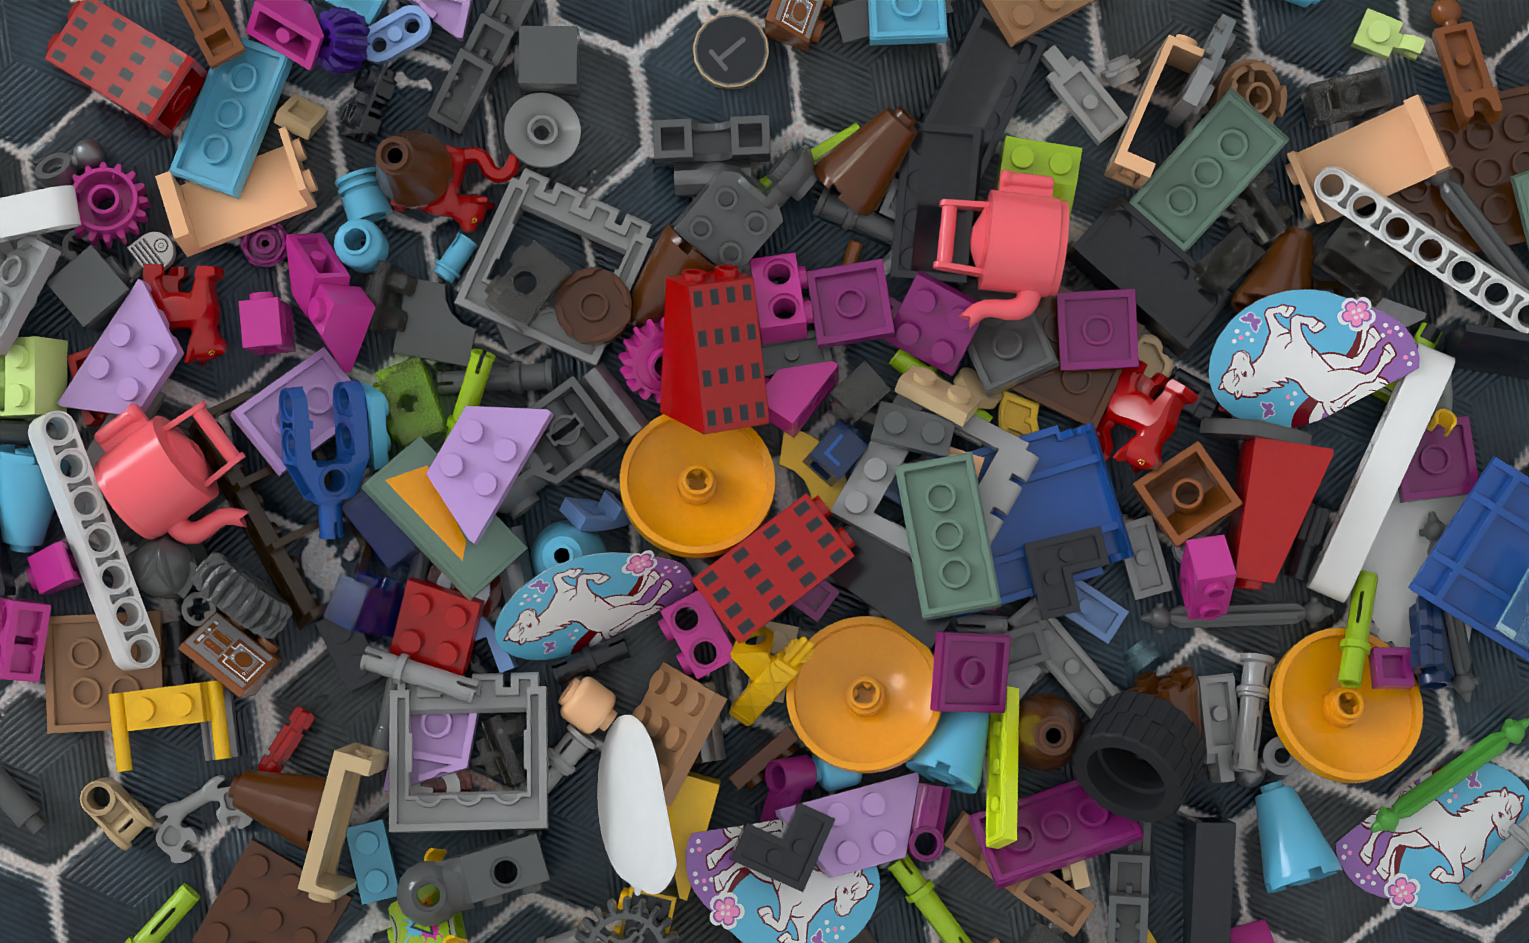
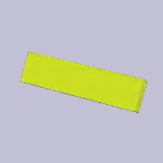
(1003, 774)

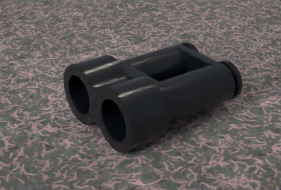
(1205, 403)

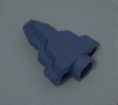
(1430, 646)

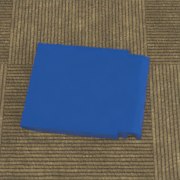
(1062, 496)
(1482, 554)

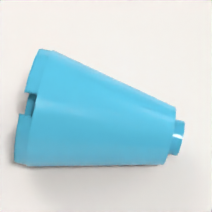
(24, 498)
(559, 536)
(955, 751)
(1290, 840)

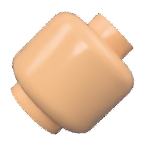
(587, 705)

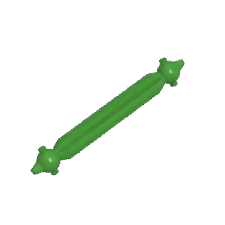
(1450, 775)

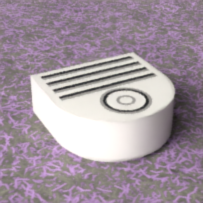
(154, 249)

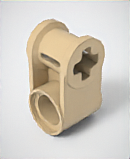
(117, 813)

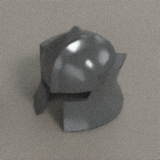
(166, 566)

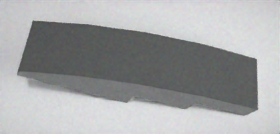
(479, 62)
(1130, 891)

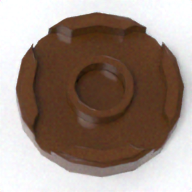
(593, 306)

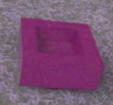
(817, 600)
(1391, 668)

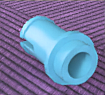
(455, 258)

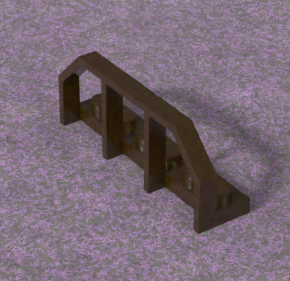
(266, 535)

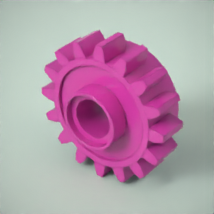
(122, 217)
(640, 359)

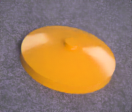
(696, 489)
(864, 696)
(1336, 728)

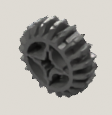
(242, 595)
(647, 923)

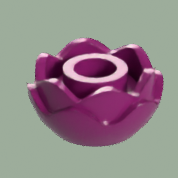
(265, 256)

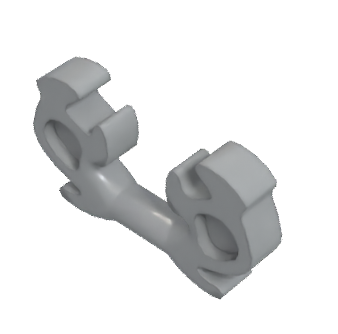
(174, 835)

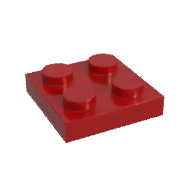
(437, 626)

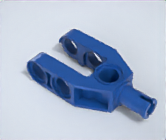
(351, 450)

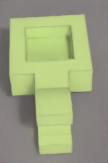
(1381, 35)

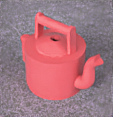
(1014, 245)
(161, 476)

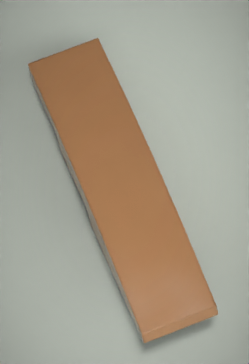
(1043, 893)

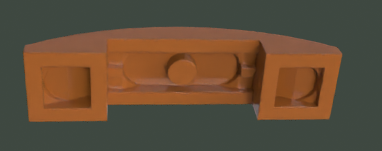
(213, 30)

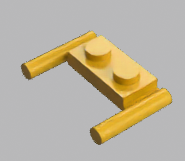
(168, 708)

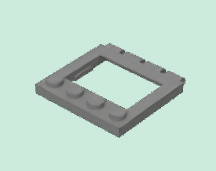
(562, 209)
(877, 470)
(470, 810)

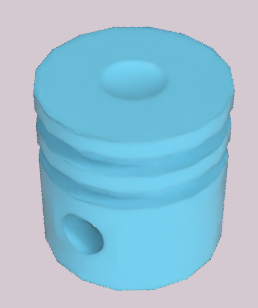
(363, 196)

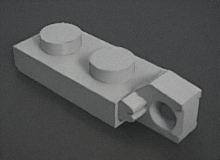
(1083, 95)
(1219, 724)

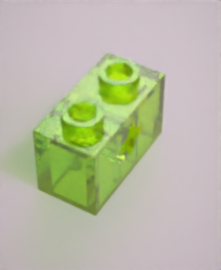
(413, 379)

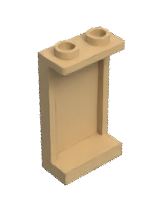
(333, 820)

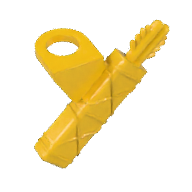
(767, 672)

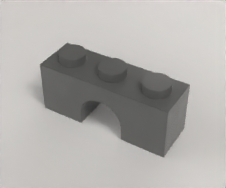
(699, 142)

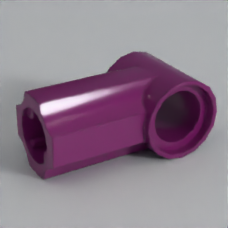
(786, 783)
(929, 817)

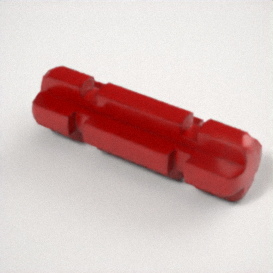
(286, 740)

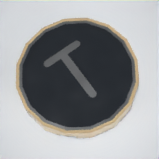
(730, 51)

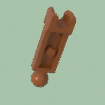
(1463, 66)

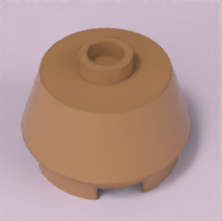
(1254, 83)

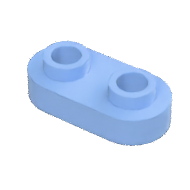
(394, 32)

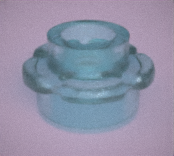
(1141, 655)

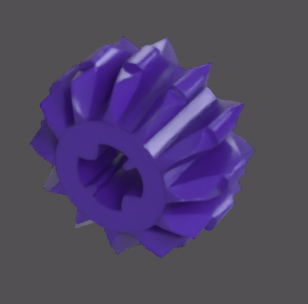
(343, 40)

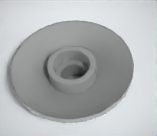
(546, 113)

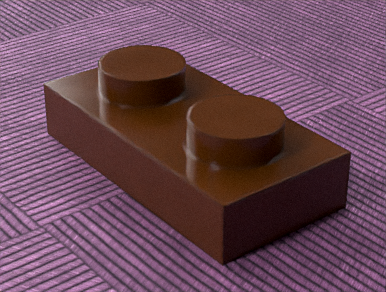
(752, 770)

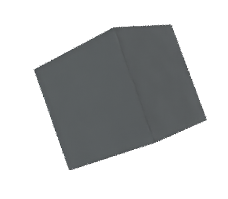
(549, 60)
(92, 287)

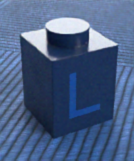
(836, 452)

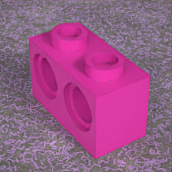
(775, 298)
(266, 324)
(1206, 577)
(707, 629)
(22, 638)

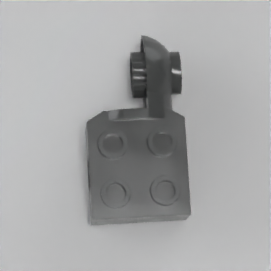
(740, 213)
(568, 446)
(473, 878)

